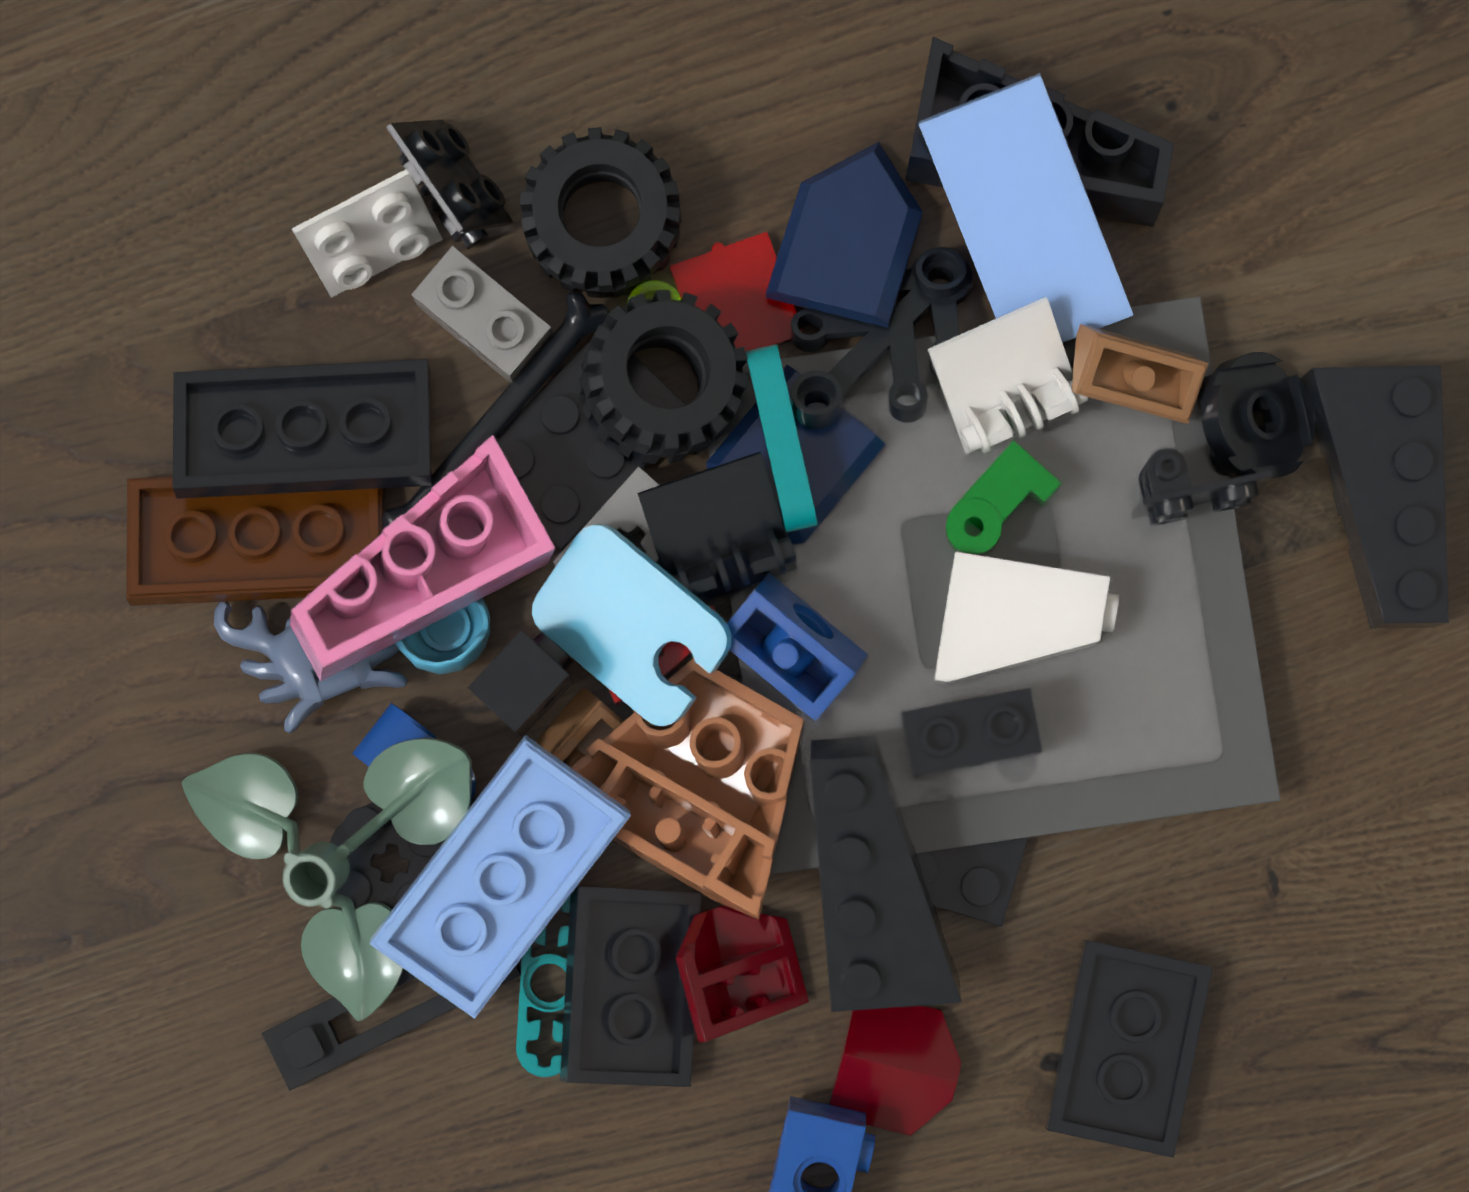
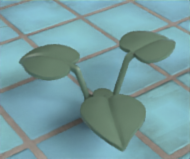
(247, 808)

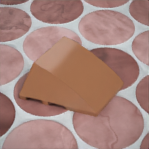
(705, 788)

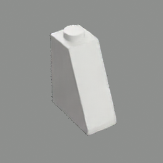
(1017, 615)

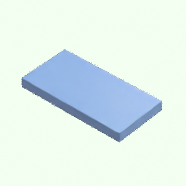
(1025, 207)
(500, 877)

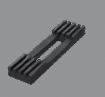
(310, 1046)

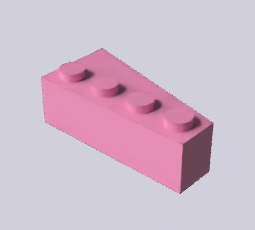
(432, 561)

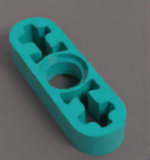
(781, 438)
(531, 1030)

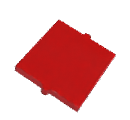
(736, 283)

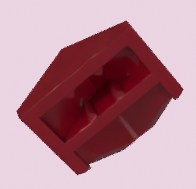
(738, 970)
(897, 1067)

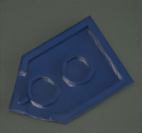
(848, 240)
(831, 455)

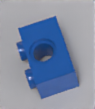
(793, 647)
(825, 1135)

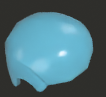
(450, 642)

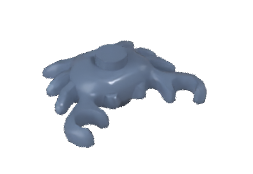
(292, 667)

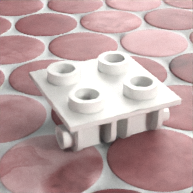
(368, 233)
(1006, 376)

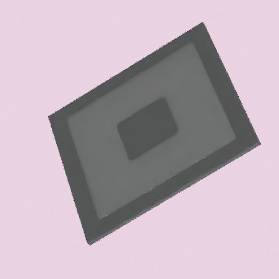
(1129, 729)

